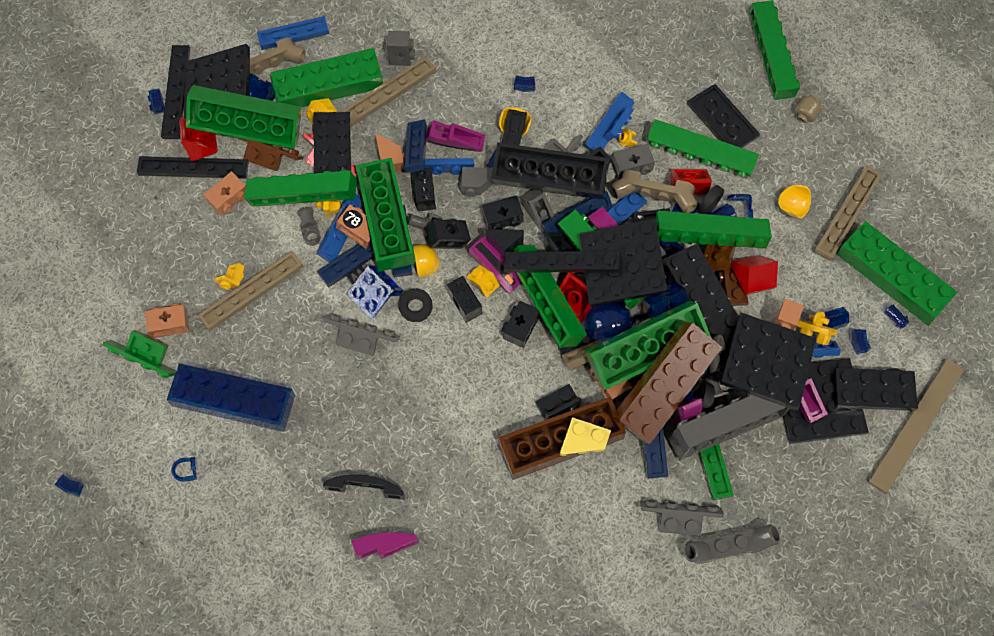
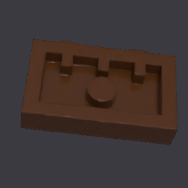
(719, 256)
(732, 288)

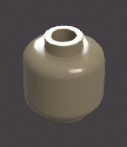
(808, 108)

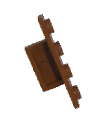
(267, 154)

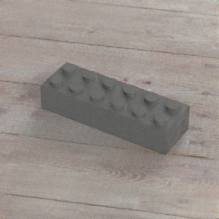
(723, 424)

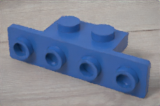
(612, 122)

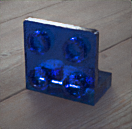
(373, 290)

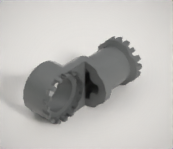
(308, 225)

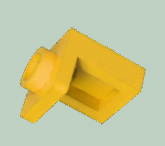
(321, 105)
(233, 277)
(483, 280)

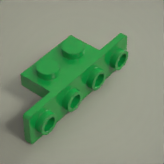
(144, 351)

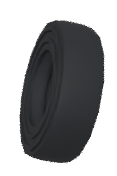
(711, 199)
(413, 294)
(706, 393)

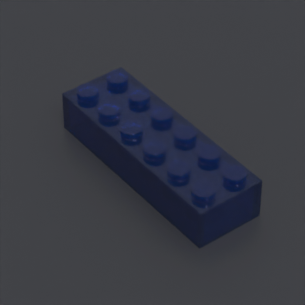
(231, 397)

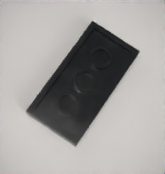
(722, 117)

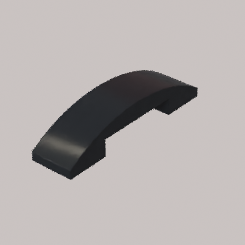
(340, 482)

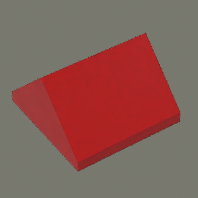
(197, 142)
(698, 177)
(756, 273)
(576, 294)

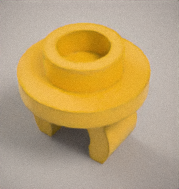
(626, 138)

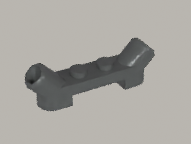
(731, 544)

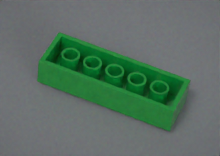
(328, 78)
(243, 116)
(385, 214)
(897, 273)
(638, 347)

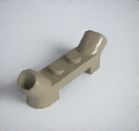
(285, 51)
(632, 183)

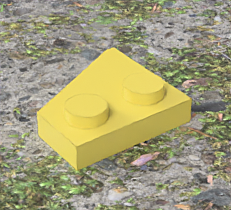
(584, 437)

